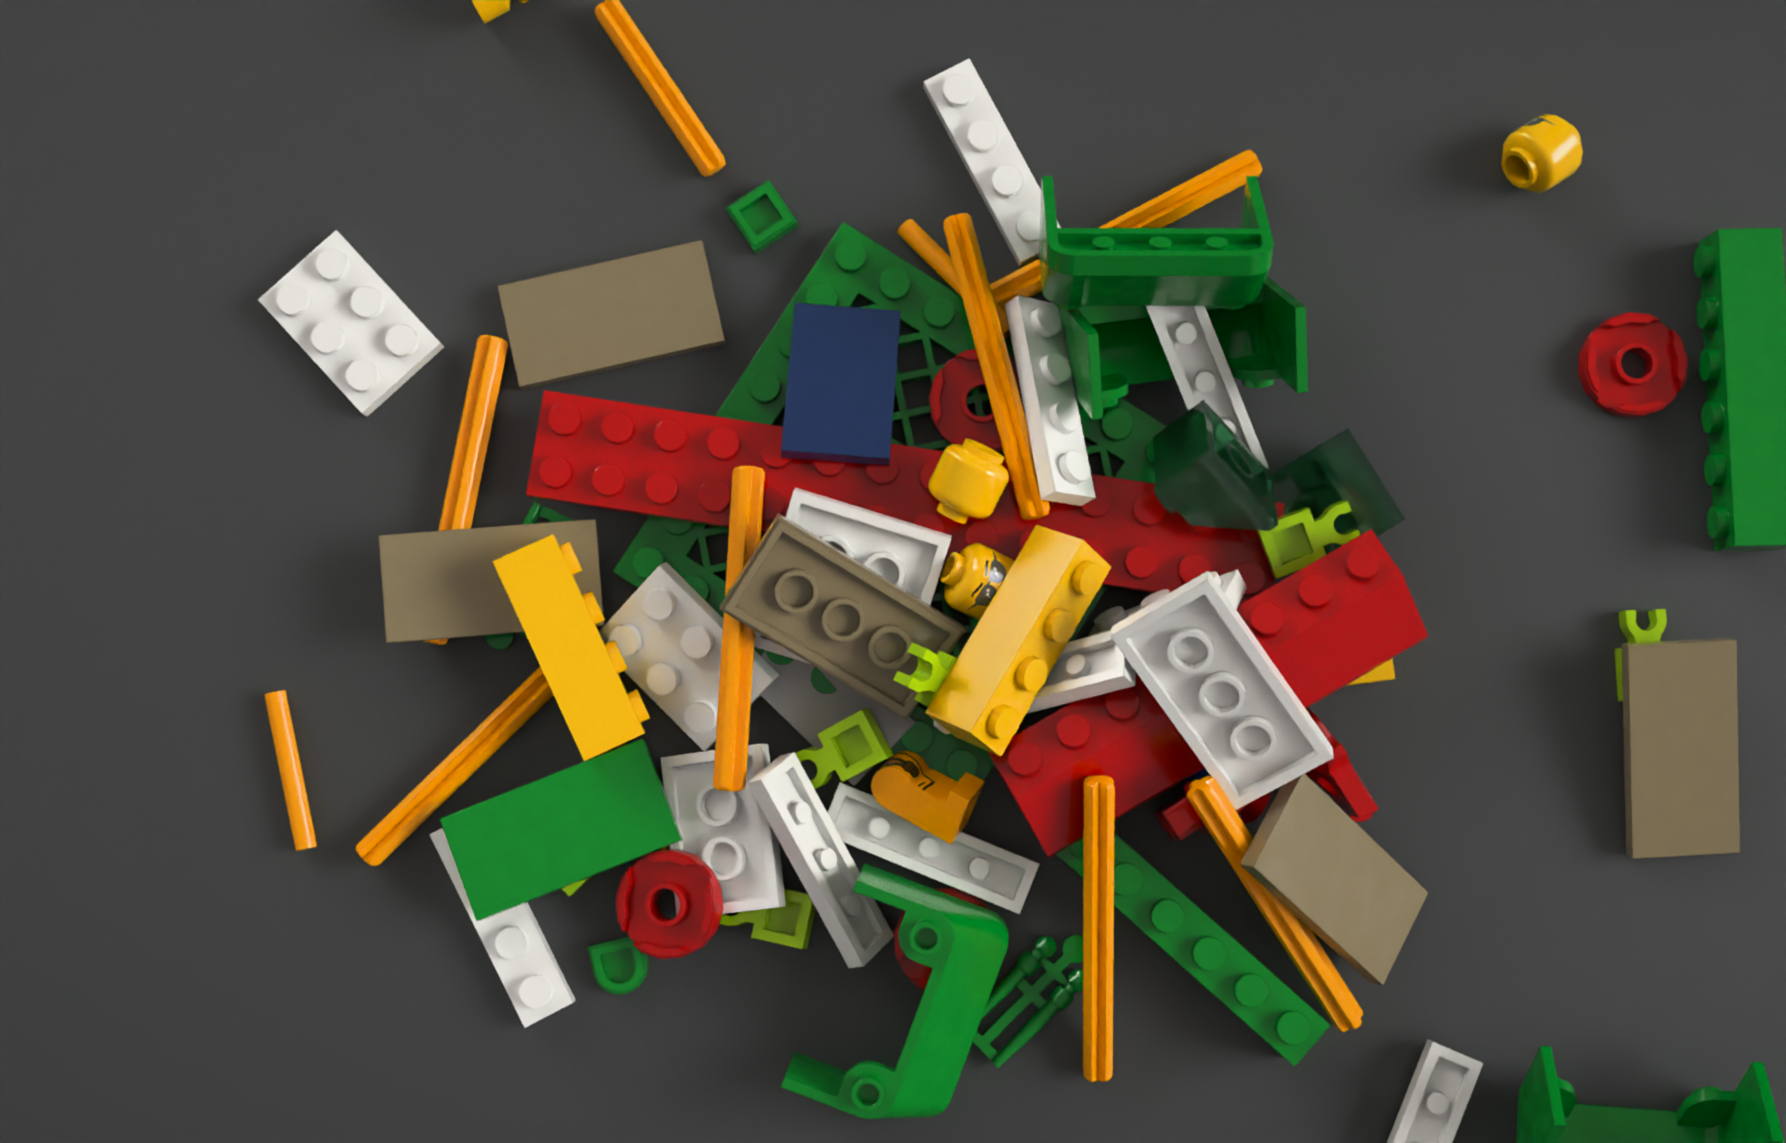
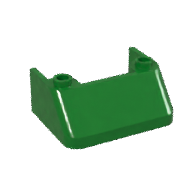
(1155, 263)
(1121, 347)
(966, 953)
(1707, 1116)

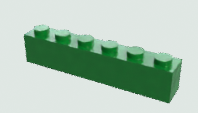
(1745, 385)
(1208, 953)

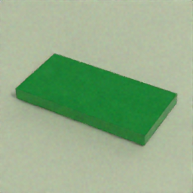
(560, 829)

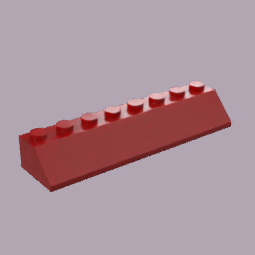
(1314, 625)

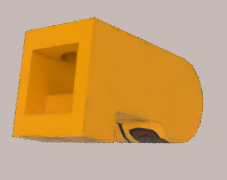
(925, 795)

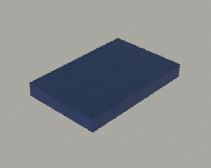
(841, 384)

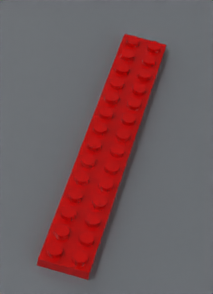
(685, 461)

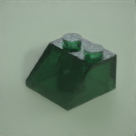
(1211, 474)
(1332, 474)

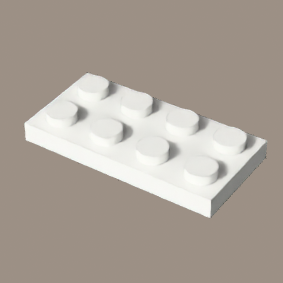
(1221, 690)

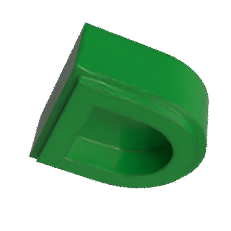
(618, 965)

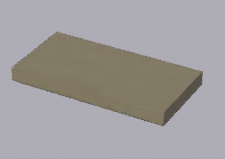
(611, 315)
(449, 587)
(837, 614)
(1681, 747)
(1334, 878)

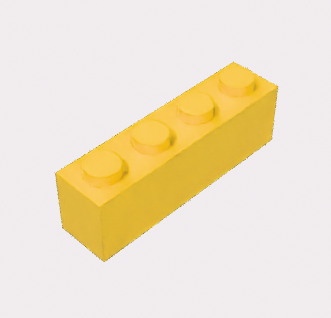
(1018, 639)
(570, 647)

